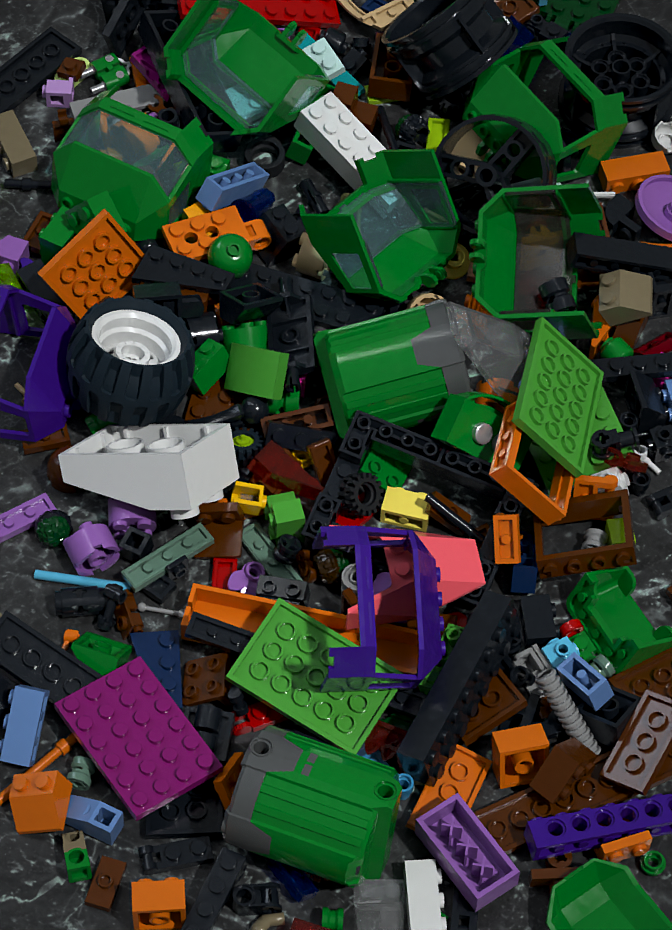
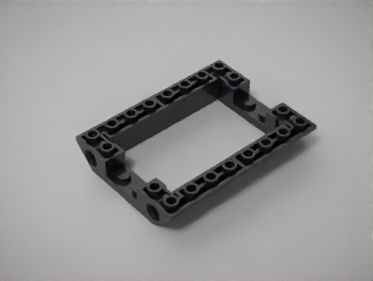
(422, 453)

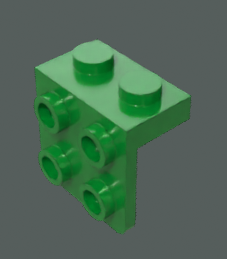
(388, 470)

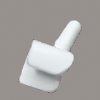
(643, 451)

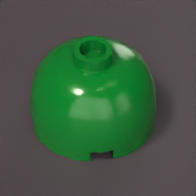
(231, 254)

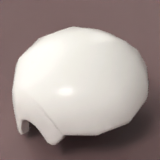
(662, 137)

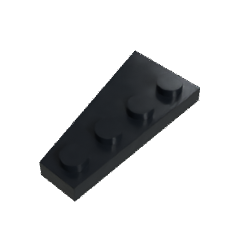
(167, 266)

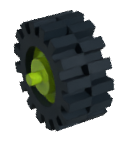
(246, 444)

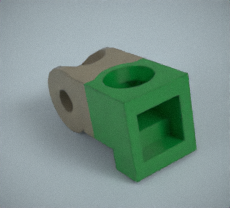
(76, 857)

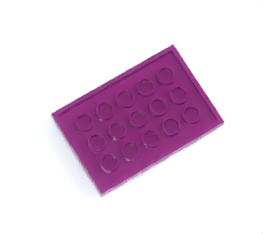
(138, 738)

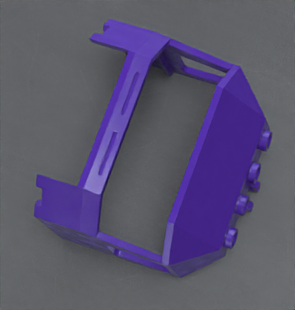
(47, 388)
(356, 666)

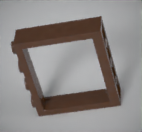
(594, 558)

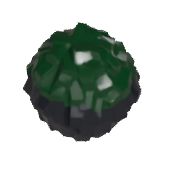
(412, 129)
(53, 527)

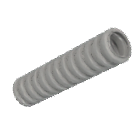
(565, 709)

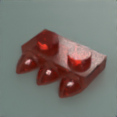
(385, 738)

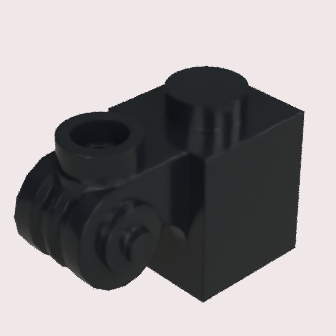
(546, 30)

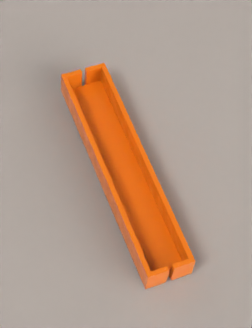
(394, 643)

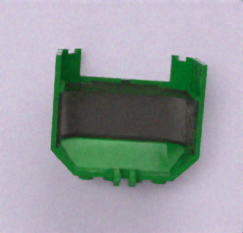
(524, 246)

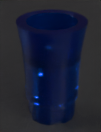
(254, 204)

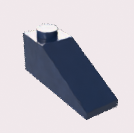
(525, 573)

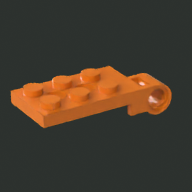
(220, 221)

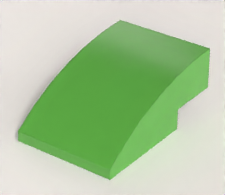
(256, 371)

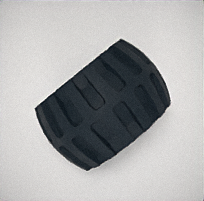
(130, 361)

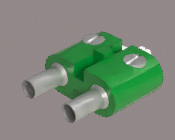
(108, 72)

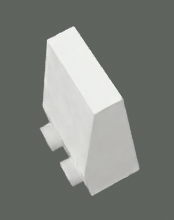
(155, 465)

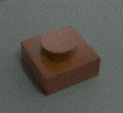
(71, 68)

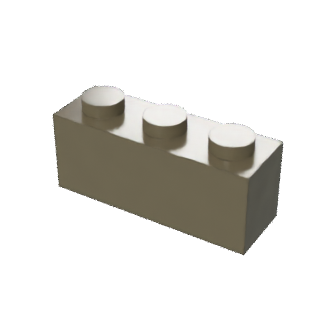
(15, 146)

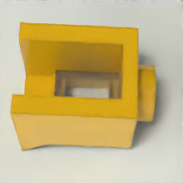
(249, 497)

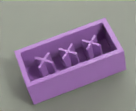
(466, 852)

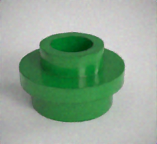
(656, 857)

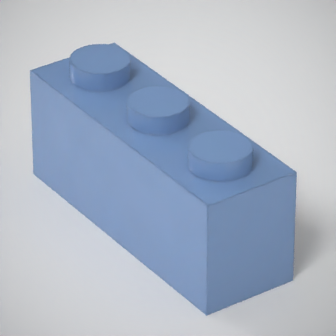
(23, 725)

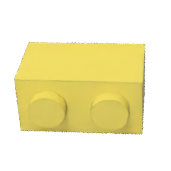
(405, 509)

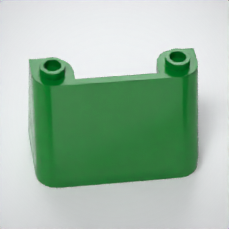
(615, 620)

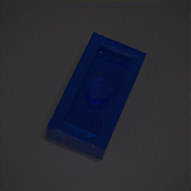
(294, 880)

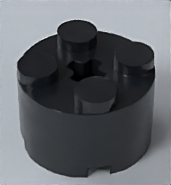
(204, 328)

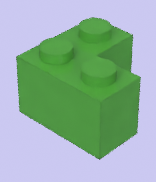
(284, 516)

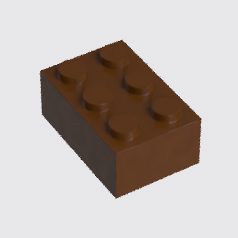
(387, 75)

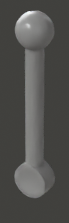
(142, 607)

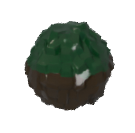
(331, 565)

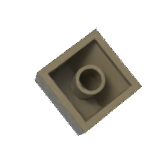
(625, 296)

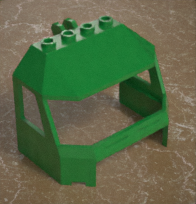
(507, 93)

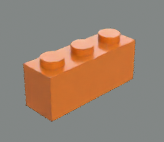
(629, 172)

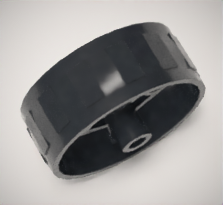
(492, 173)

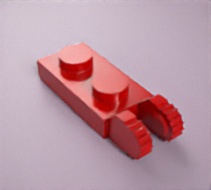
(258, 718)

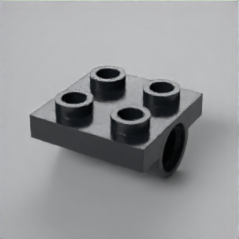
(214, 728)

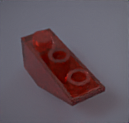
(281, 471)

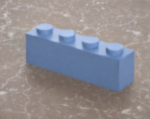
(227, 186)

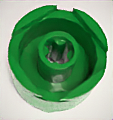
(248, 333)

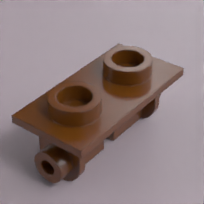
(127, 621)

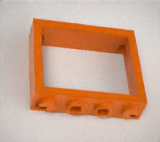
(502, 470)

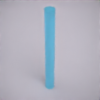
(75, 579)

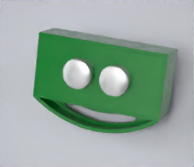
(474, 426)

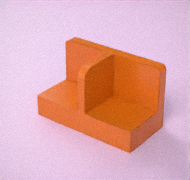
(507, 538)

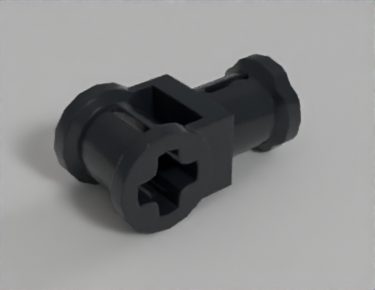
(613, 439)

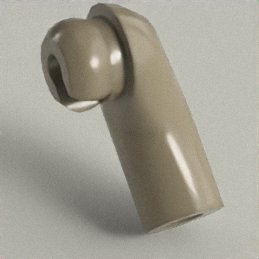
(268, 920)

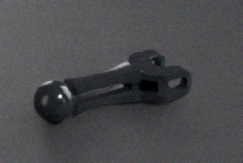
(240, 415)

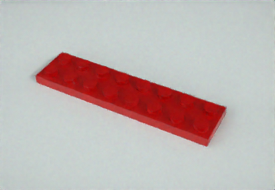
(282, 12)

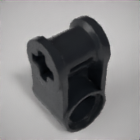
(259, 899)

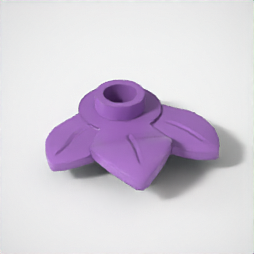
(244, 581)

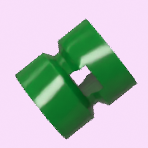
(289, 402)

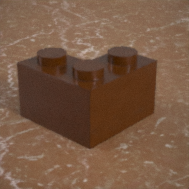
(364, 112)
(561, 768)

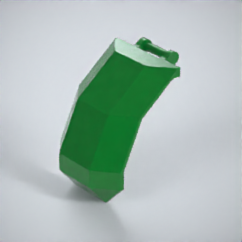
(603, 898)

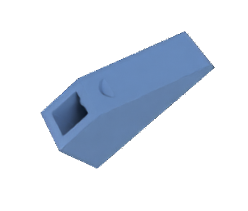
(95, 818)

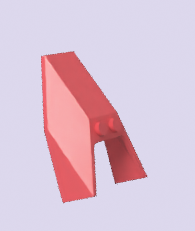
(459, 571)

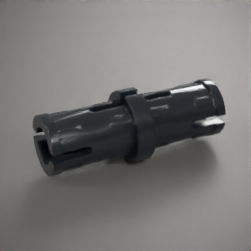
(313, 197)

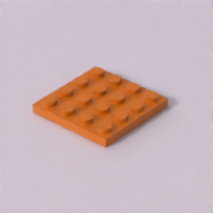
(93, 265)

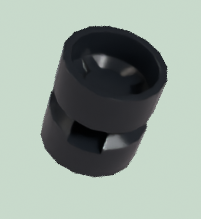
(556, 295)

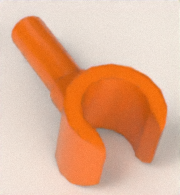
(69, 637)

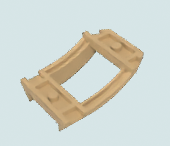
(380, 17)

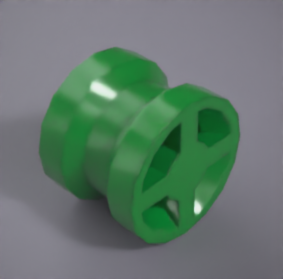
(332, 918)

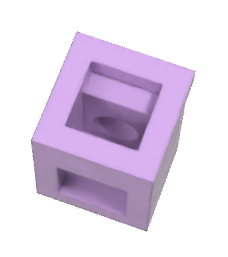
(58, 92)

